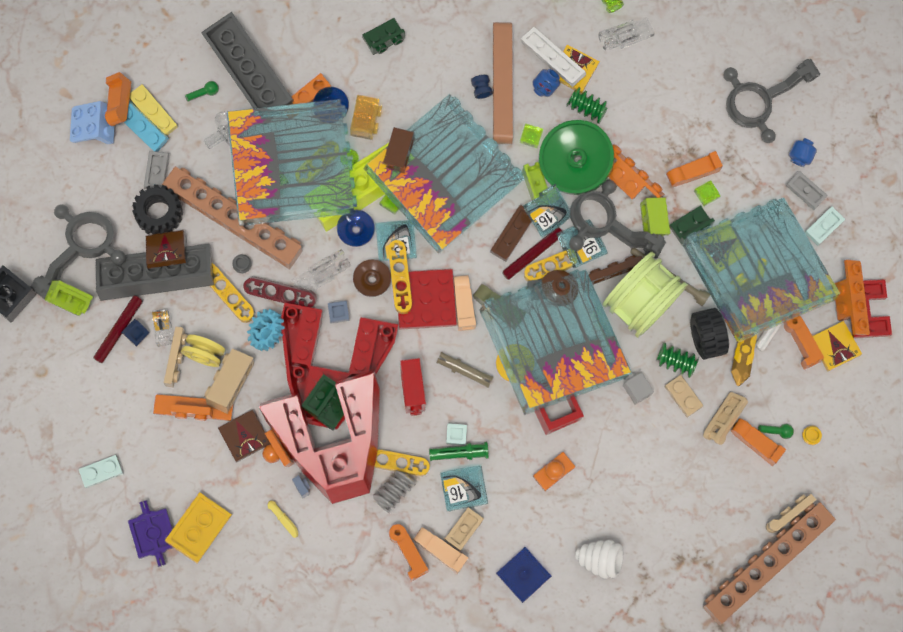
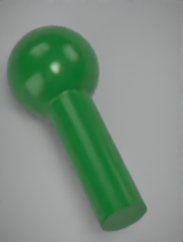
(211, 88)
(785, 431)

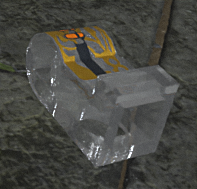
(162, 327)

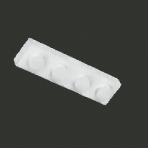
(553, 56)

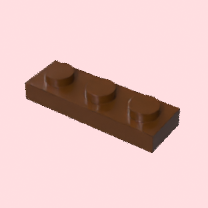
(511, 234)
(614, 269)

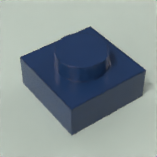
(135, 332)

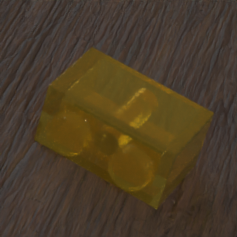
(365, 117)

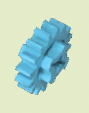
(265, 330)

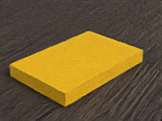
(198, 527)

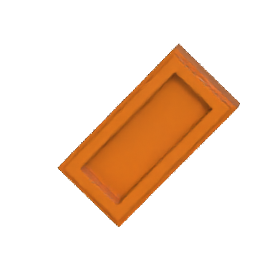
(276, 451)
(554, 471)

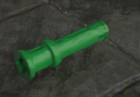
(469, 451)

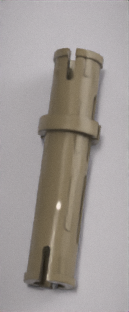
(464, 369)

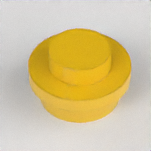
(812, 435)

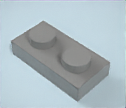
(156, 169)
(806, 190)

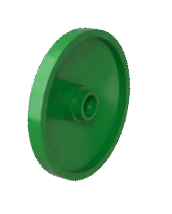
(571, 141)

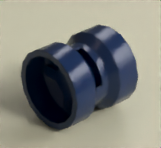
(481, 86)

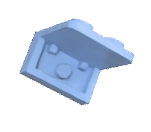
(89, 123)

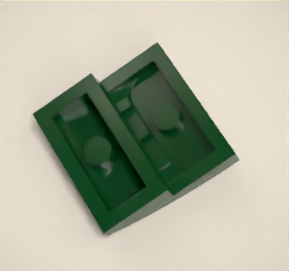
(324, 403)

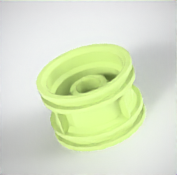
(644, 294)

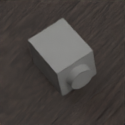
(637, 387)

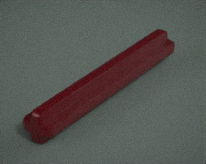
(531, 254)
(116, 330)

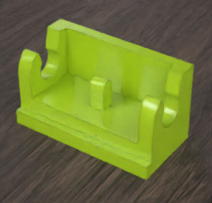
(534, 179)
(655, 216)
(68, 297)

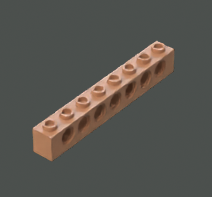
(179, 177)
(822, 520)

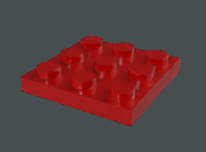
(431, 300)

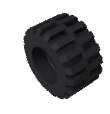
(150, 197)
(709, 333)

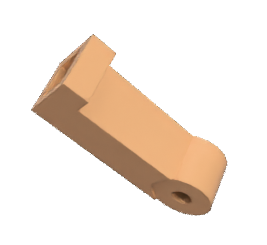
(464, 303)
(441, 550)

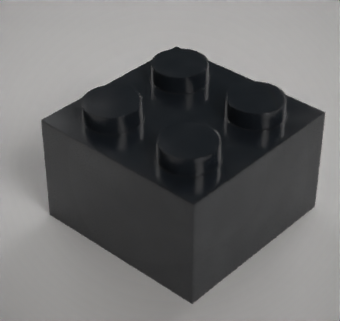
(13, 294)

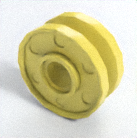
(203, 350)

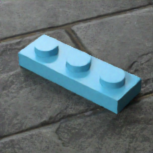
(145, 128)

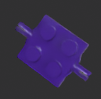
(150, 532)

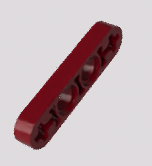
(280, 292)

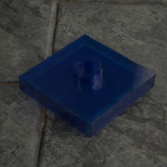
(523, 575)

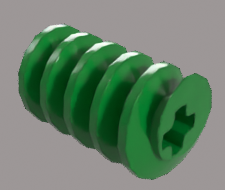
(588, 104)
(677, 360)

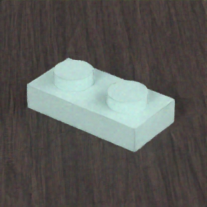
(824, 226)
(100, 471)

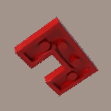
(877, 325)

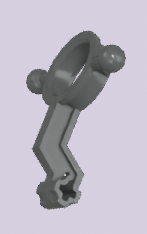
(806, 71)
(650, 242)
(42, 284)

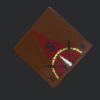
(165, 249)
(244, 436)

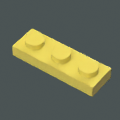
(152, 109)

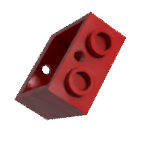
(412, 386)
(549, 427)

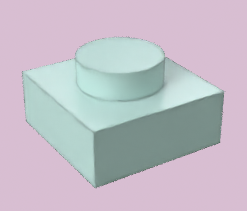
(456, 434)

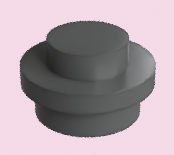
(242, 263)

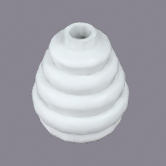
(601, 558)

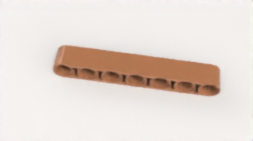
(502, 83)

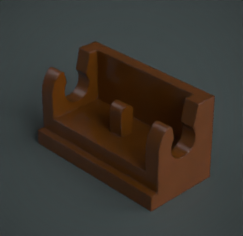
(399, 150)

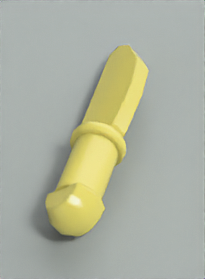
(285, 521)

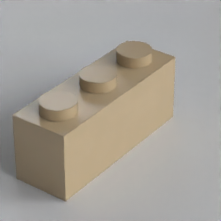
(229, 380)

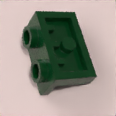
(384, 36)
(691, 222)

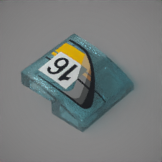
(548, 210)
(397, 230)
(592, 248)
(464, 488)

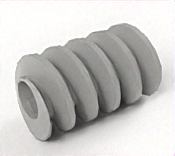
(393, 490)

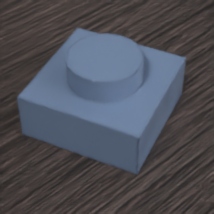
(338, 312)
(301, 485)

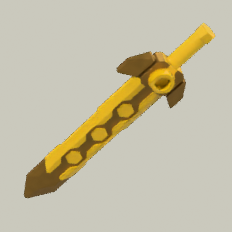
(743, 360)

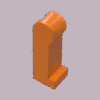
(308, 92)
(117, 98)
(695, 170)
(804, 341)
(758, 442)
(400, 536)

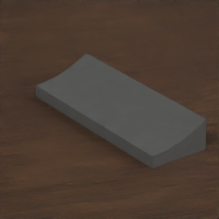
(245, 63)
(136, 279)

